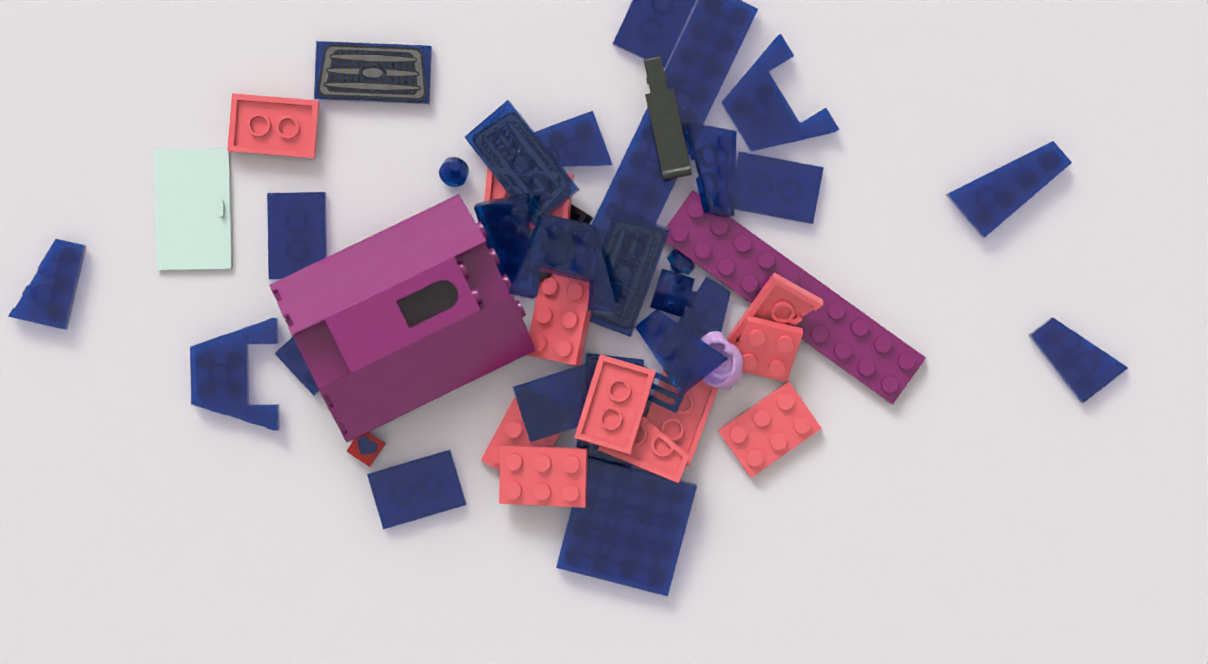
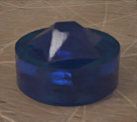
(454, 171)
(680, 263)

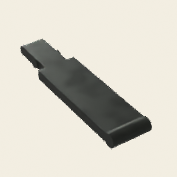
(665, 122)

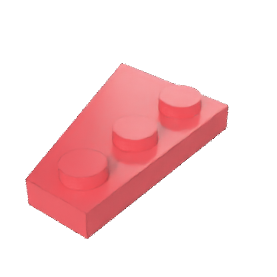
(778, 302)
(654, 453)

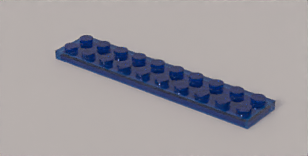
(696, 75)

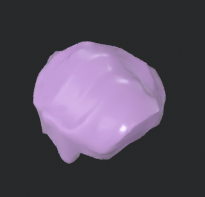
(731, 370)

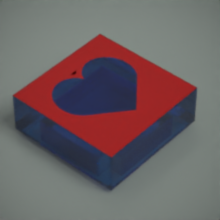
(366, 448)

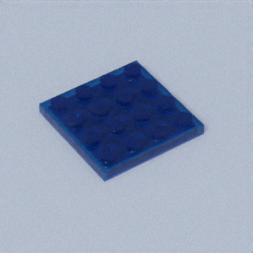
(628, 528)

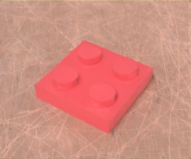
(769, 347)

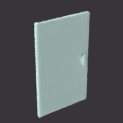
(191, 209)

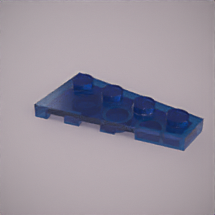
(1001, 192)

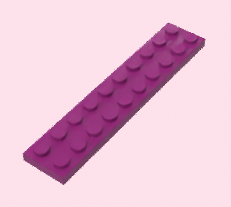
(834, 330)

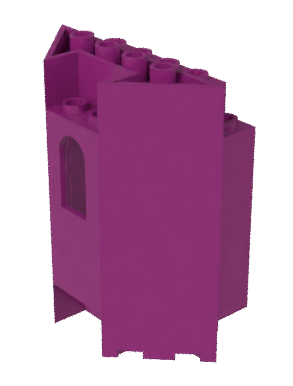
(358, 339)

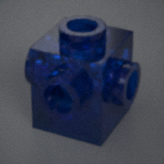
(673, 293)

